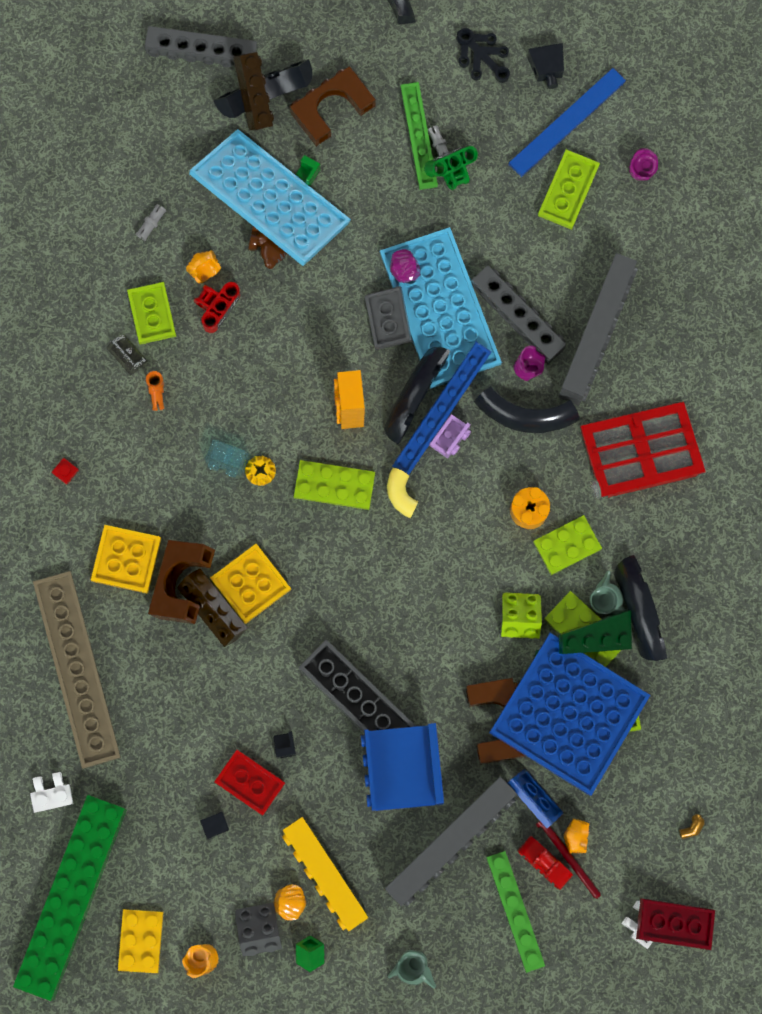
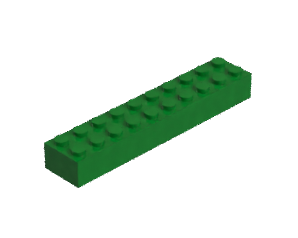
(70, 898)

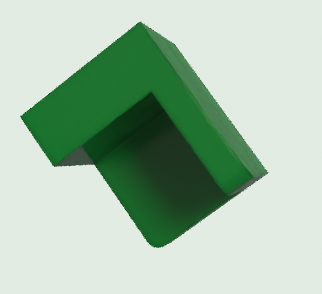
(308, 170)
(310, 953)

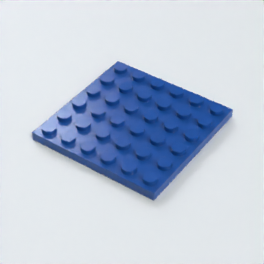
(570, 715)

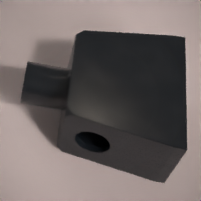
(547, 63)

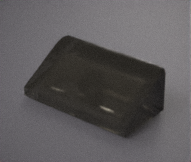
(126, 354)

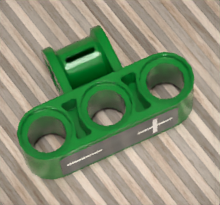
(455, 171)

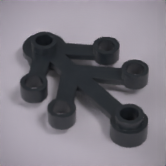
(482, 53)

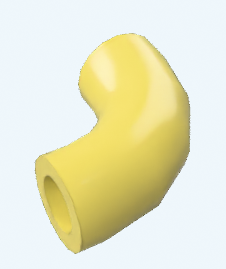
(397, 493)

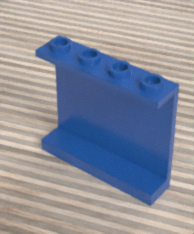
(402, 768)

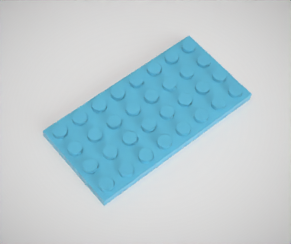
(270, 197)
(442, 303)

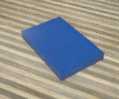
(535, 798)

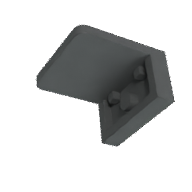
(257, 929)

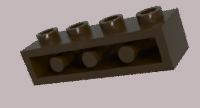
(253, 91)
(213, 607)

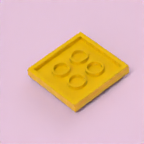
(126, 559)
(250, 583)

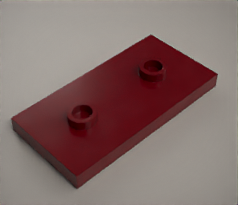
(675, 924)

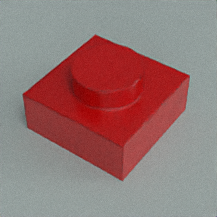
(65, 471)

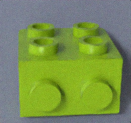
(521, 615)

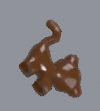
(269, 251)

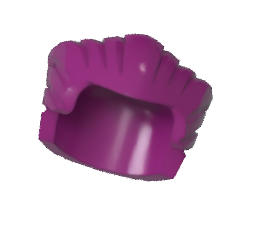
(643, 164)
(404, 266)
(529, 363)

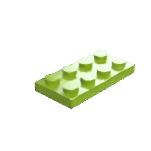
(568, 189)
(334, 485)
(572, 614)

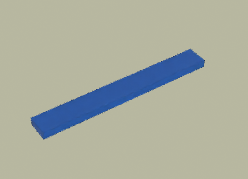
(567, 122)
(442, 408)

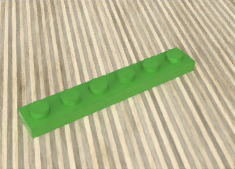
(418, 133)
(515, 911)

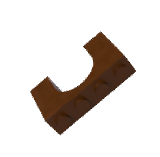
(343, 84)
(176, 559)
(497, 693)

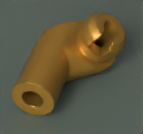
(695, 828)

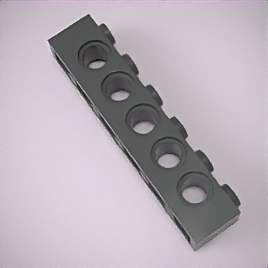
(193, 41)
(518, 303)

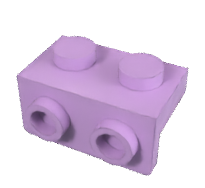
(449, 436)

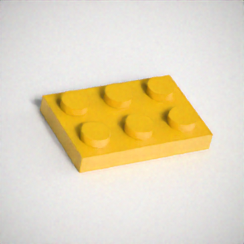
(140, 941)

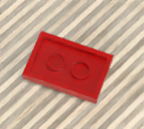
(249, 782)

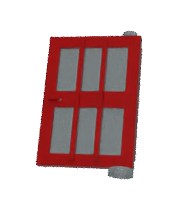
(642, 450)

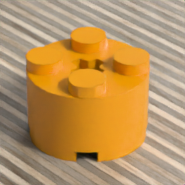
(534, 498)

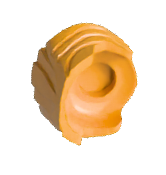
(203, 266)
(576, 836)
(290, 902)
(200, 960)

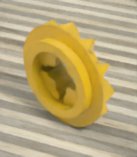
(260, 479)

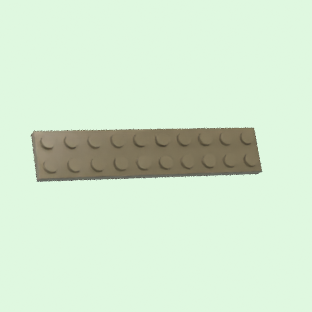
(76, 670)

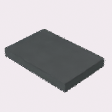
(388, 318)

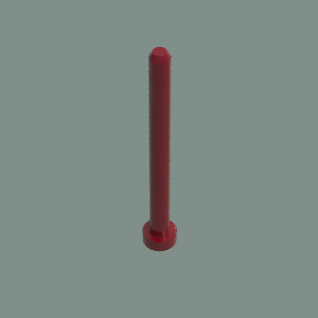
(570, 859)

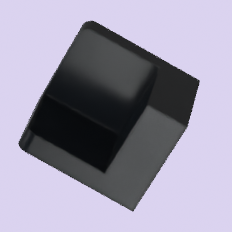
(284, 745)
(214, 825)

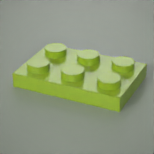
(151, 313)
(567, 545)

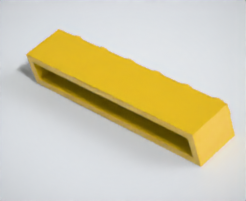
(325, 874)

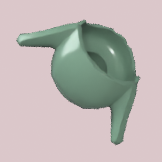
(606, 597)
(413, 969)

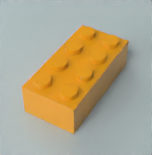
(349, 399)

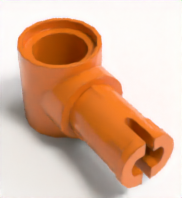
(155, 390)

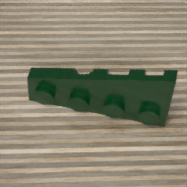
(601, 635)

